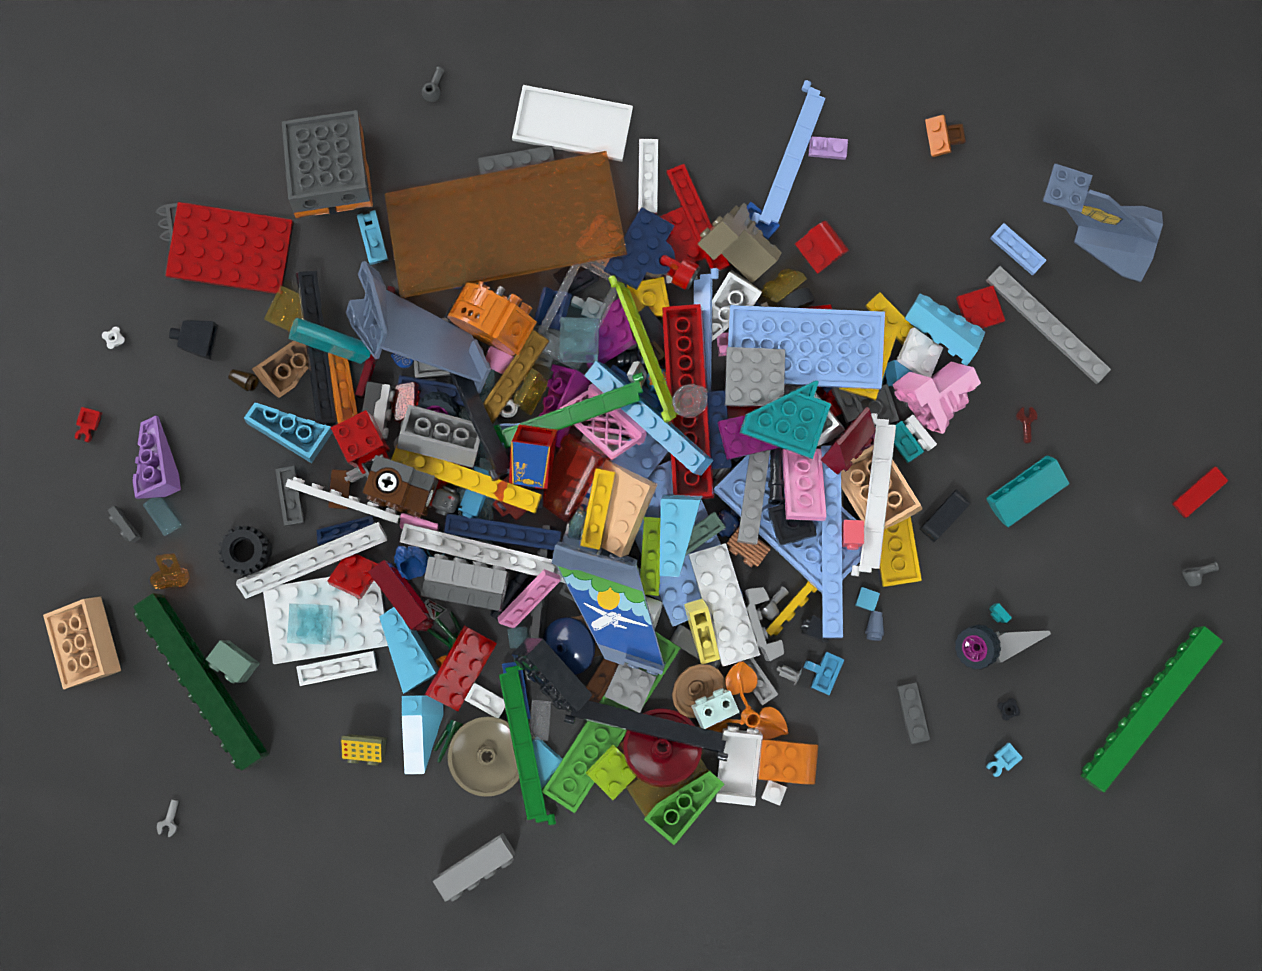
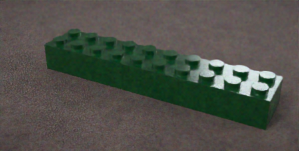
(201, 681)

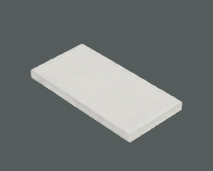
(572, 122)

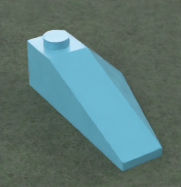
(420, 728)

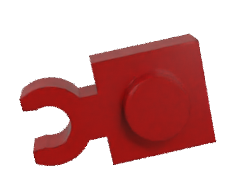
(87, 420)

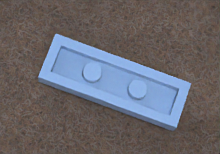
(1018, 249)

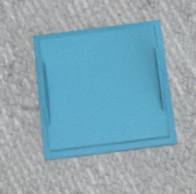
(546, 761)

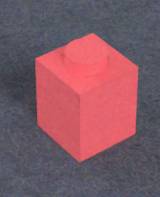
(852, 534)

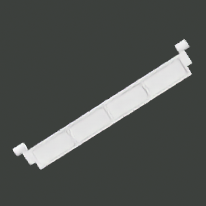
(877, 496)

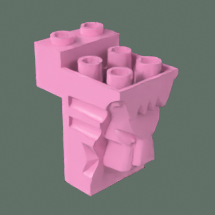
(938, 397)

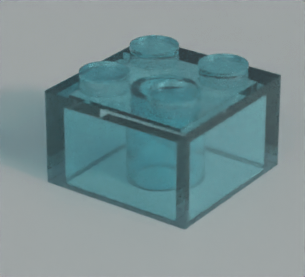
(579, 339)
(309, 624)

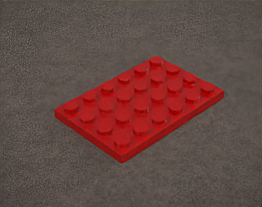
(229, 248)

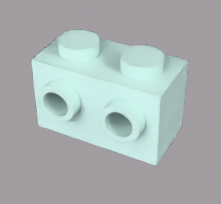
(715, 710)

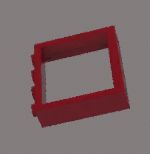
(402, 596)

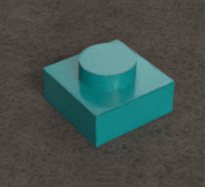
(999, 613)

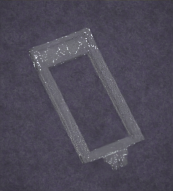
(596, 267)

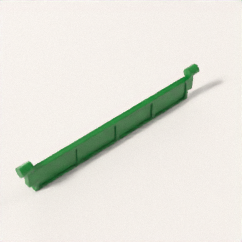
(580, 411)
(523, 746)

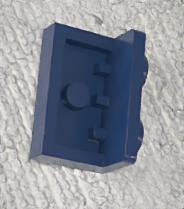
(544, 304)

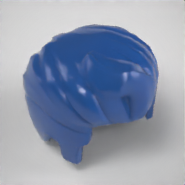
(410, 561)

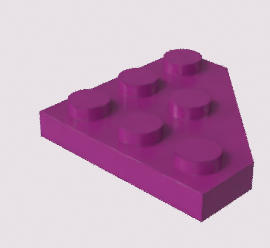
(614, 334)

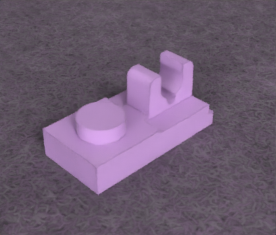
(828, 148)

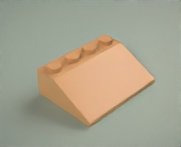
(855, 484)
(626, 509)
(82, 642)

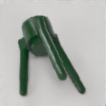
(452, 637)
(450, 731)

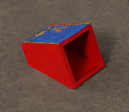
(532, 456)

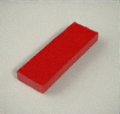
(1200, 492)

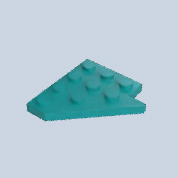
(790, 421)

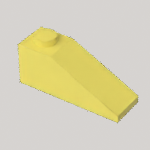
(702, 630)

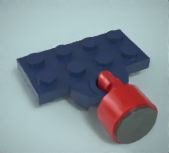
(650, 254)

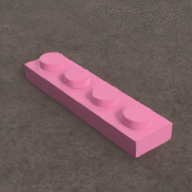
(529, 598)

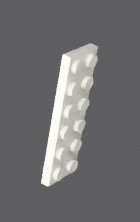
(725, 604)

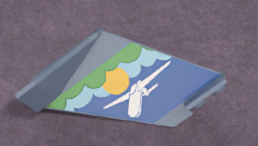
(611, 603)

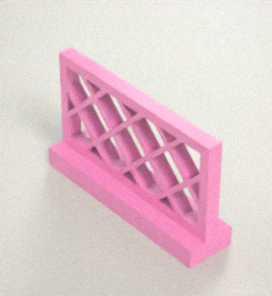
(626, 425)

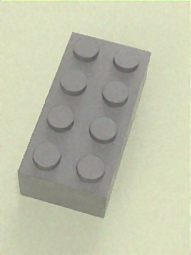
(439, 436)
(474, 867)

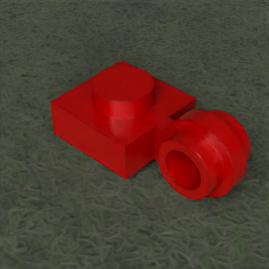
(830, 399)

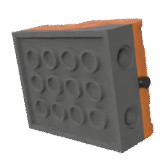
(326, 164)

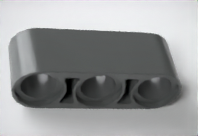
(683, 638)

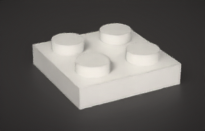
(919, 353)

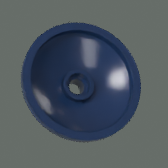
(576, 643)

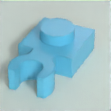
(1006, 758)

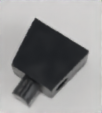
(196, 337)

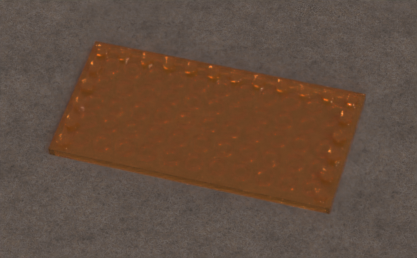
(504, 224)

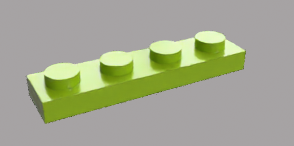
(650, 556)

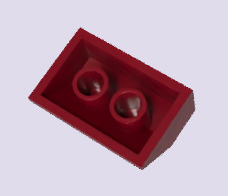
(850, 443)

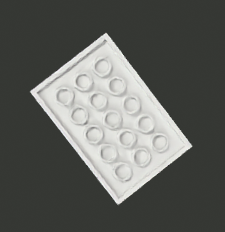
(354, 620)

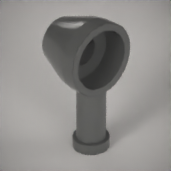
(435, 93)
(1194, 575)

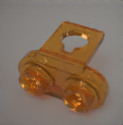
(167, 575)

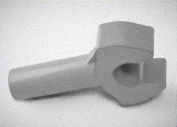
(169, 819)

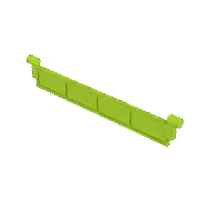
(645, 348)

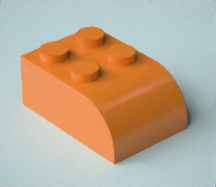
(787, 761)

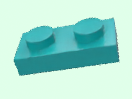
(906, 443)

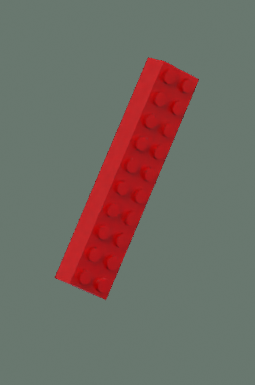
(687, 365)

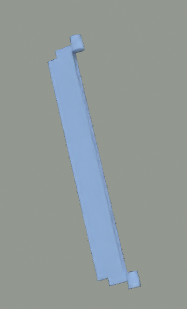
(792, 157)
(703, 296)

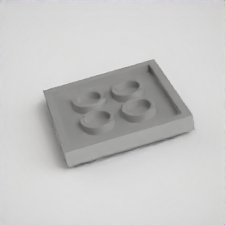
(754, 376)

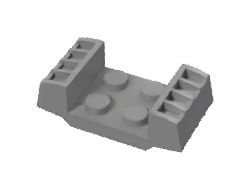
(770, 650)

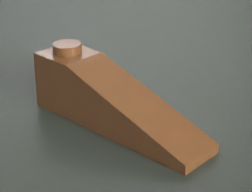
(283, 368)

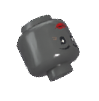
(445, 500)

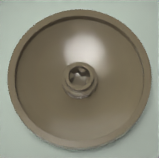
(483, 757)

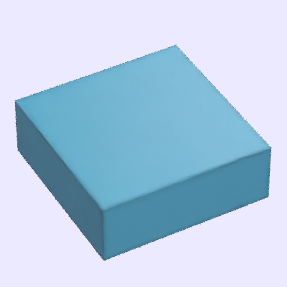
(867, 599)

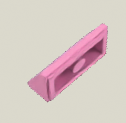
(498, 359)
(411, 520)

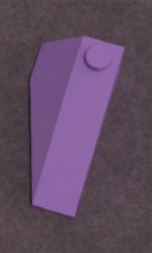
(155, 465)

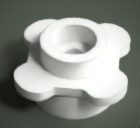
(111, 343)

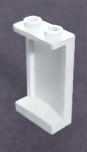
(741, 768)

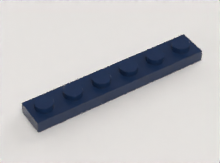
(502, 532)

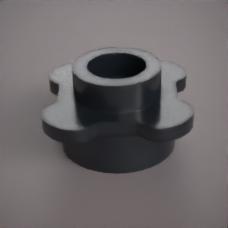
(1011, 703)

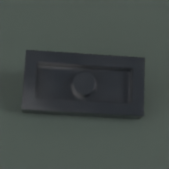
(581, 280)

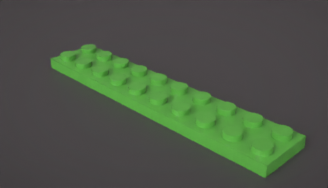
(570, 782)

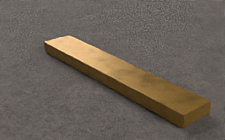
(514, 375)

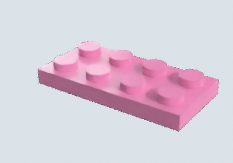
(804, 486)

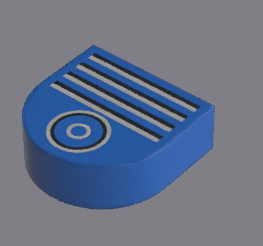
(402, 361)

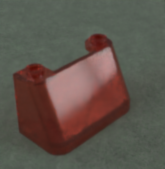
(572, 476)

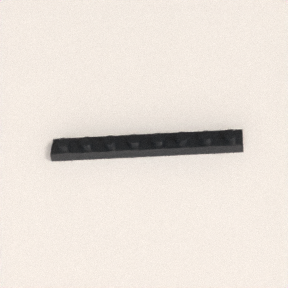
(317, 359)

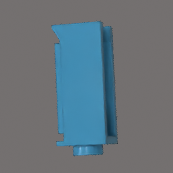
(472, 501)

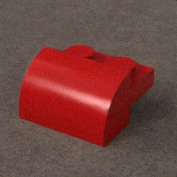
(821, 246)

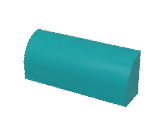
(329, 341)
(1027, 490)

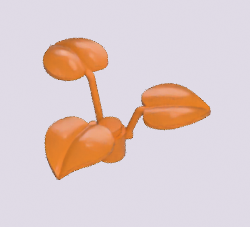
(769, 721)

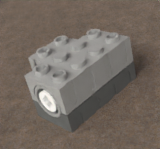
(465, 583)

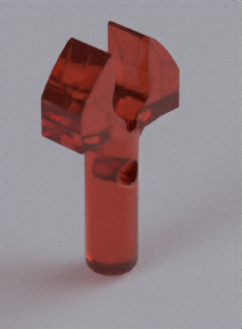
(1026, 422)

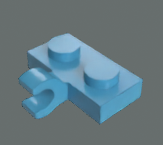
(825, 672)

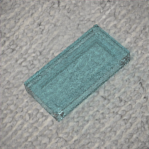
(162, 515)

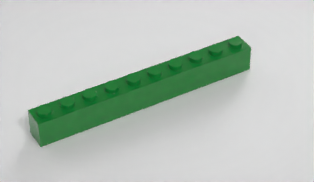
(1151, 708)

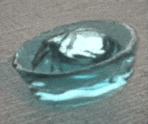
(577, 523)

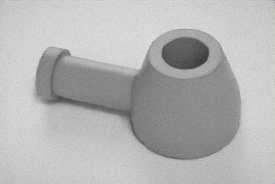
(769, 608)

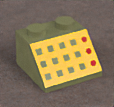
(363, 748)

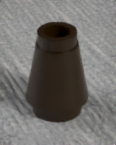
(245, 380)

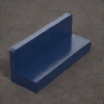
(337, 531)

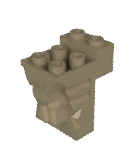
(740, 243)

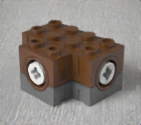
(400, 487)

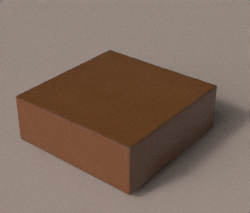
(956, 134)

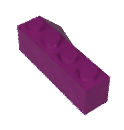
(563, 387)

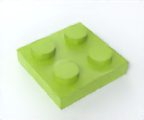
(611, 772)

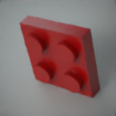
(981, 307)
(353, 575)

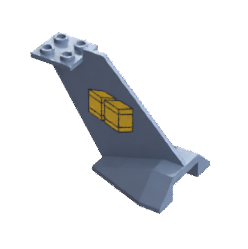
(1112, 233)

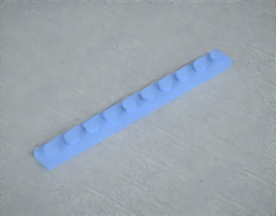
(832, 555)

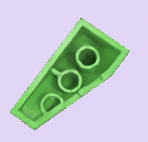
(678, 811)

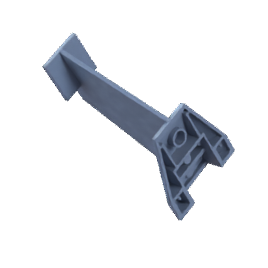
(407, 330)

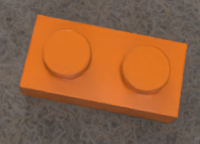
(938, 136)

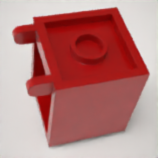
(360, 439)

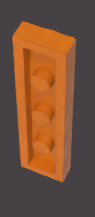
(342, 388)

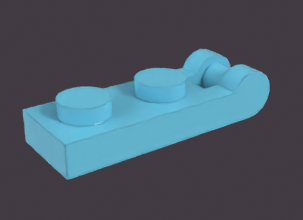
(372, 238)

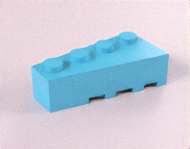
(946, 328)
(295, 433)
(676, 528)
(408, 652)

